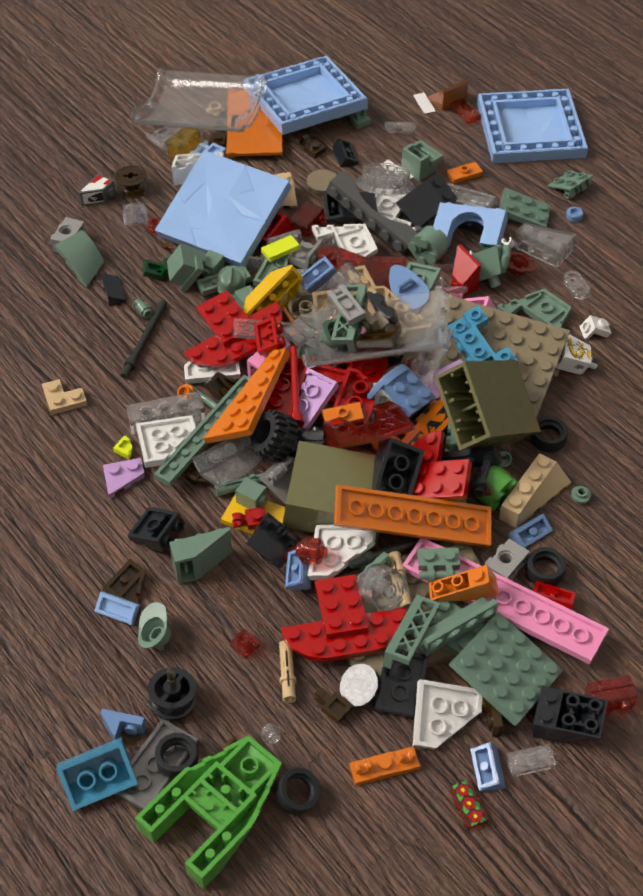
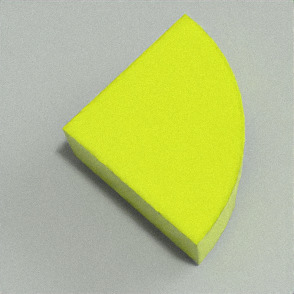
(124, 447)

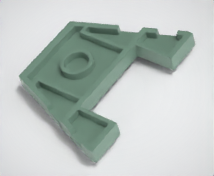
(541, 306)

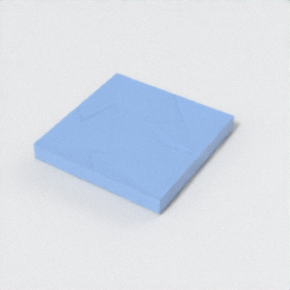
(309, 95)
(531, 126)
(223, 208)

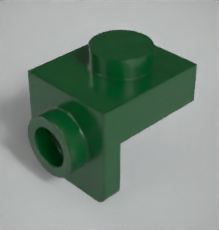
(155, 270)

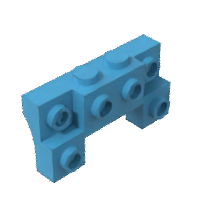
(470, 340)

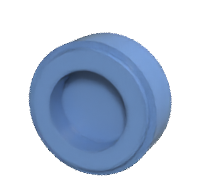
(574, 214)

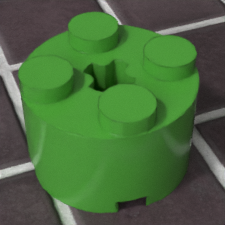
(501, 484)

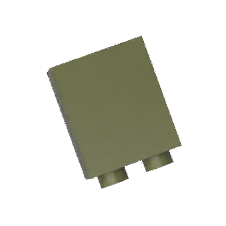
(487, 403)
(314, 483)

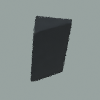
(344, 153)
(113, 289)

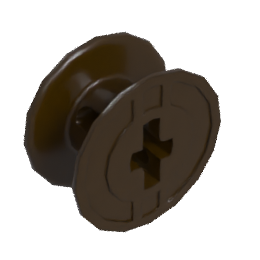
(131, 181)

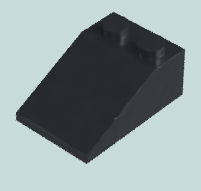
(423, 201)
(396, 466)

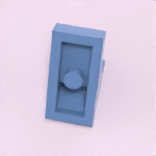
(118, 722)

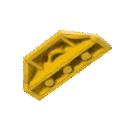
(276, 286)

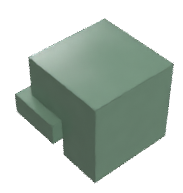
(420, 159)
(185, 266)

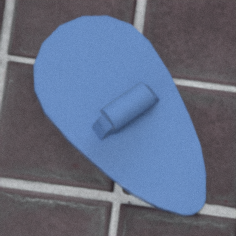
(405, 281)

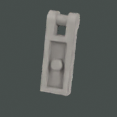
(346, 304)

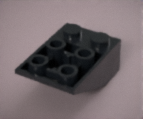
(338, 215)
(568, 716)

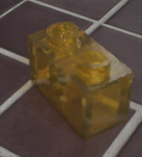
(183, 142)

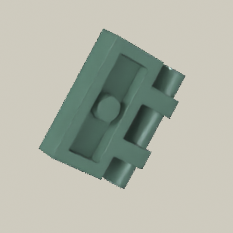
(437, 559)

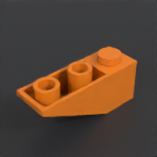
(465, 585)

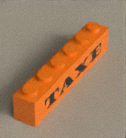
(433, 421)

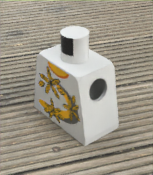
(576, 357)

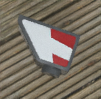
(97, 190)

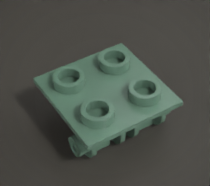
(572, 183)

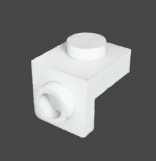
(595, 325)

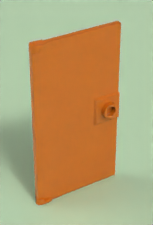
(258, 140)

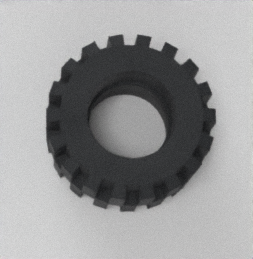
(274, 436)

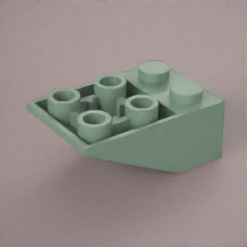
(199, 554)

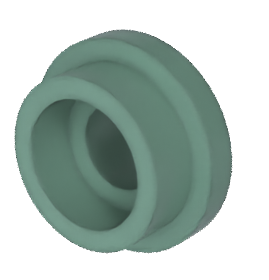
(578, 498)

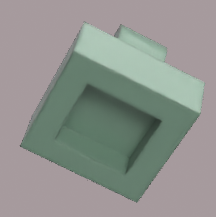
(360, 119)

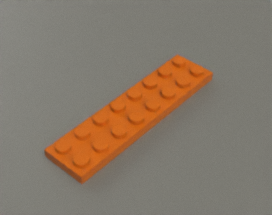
(412, 516)

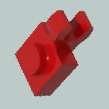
(250, 519)

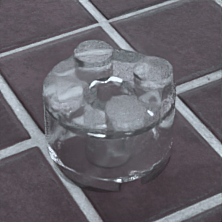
(382, 586)

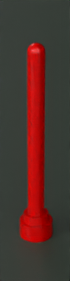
(295, 387)

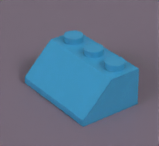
(97, 773)

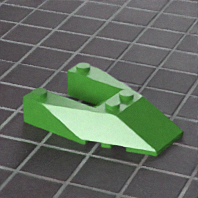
(225, 793)

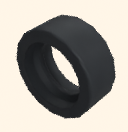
(548, 445)
(548, 554)
(172, 740)
(313, 787)

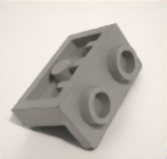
(305, 255)

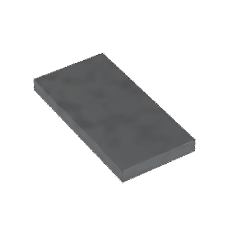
(148, 776)

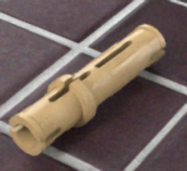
(396, 563)
(288, 691)

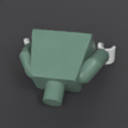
(494, 262)

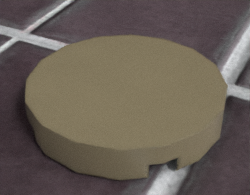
(319, 181)

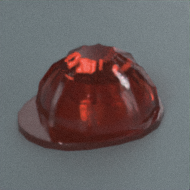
(520, 264)

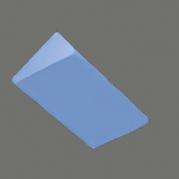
(318, 275)
(531, 531)
(296, 573)
(488, 767)

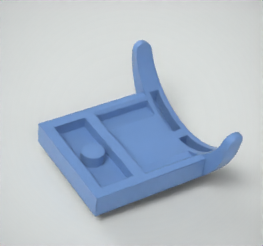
(404, 390)

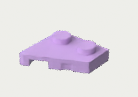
(122, 475)

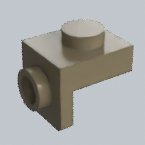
(374, 322)

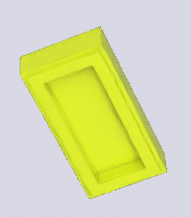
(280, 248)

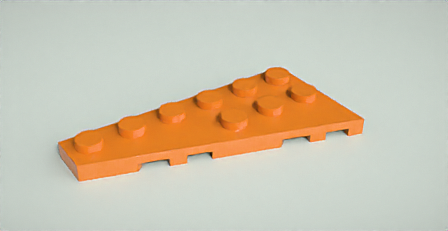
(247, 407)

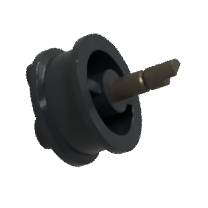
(172, 694)

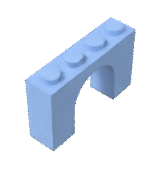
(452, 215)

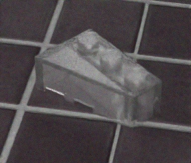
(545, 243)

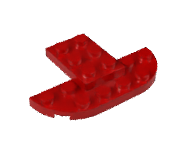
(223, 348)
(440, 478)
(345, 626)

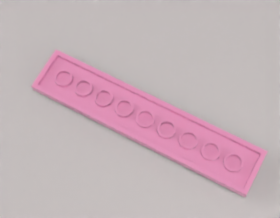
(533, 612)

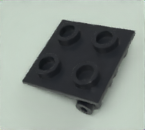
(272, 540)

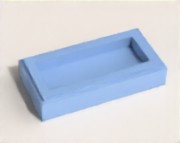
(117, 608)

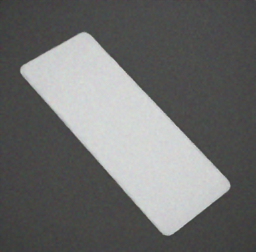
(424, 103)

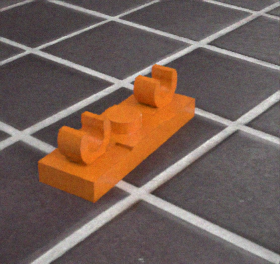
(384, 766)

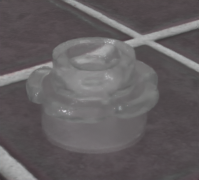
(270, 733)

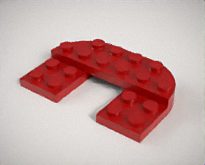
(352, 389)

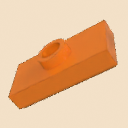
(464, 172)
(349, 412)

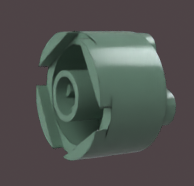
(429, 245)

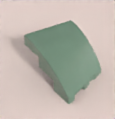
(81, 256)

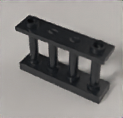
(480, 457)

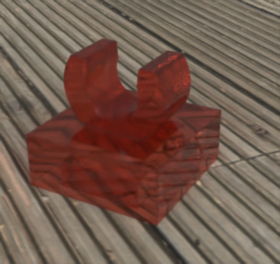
(245, 643)

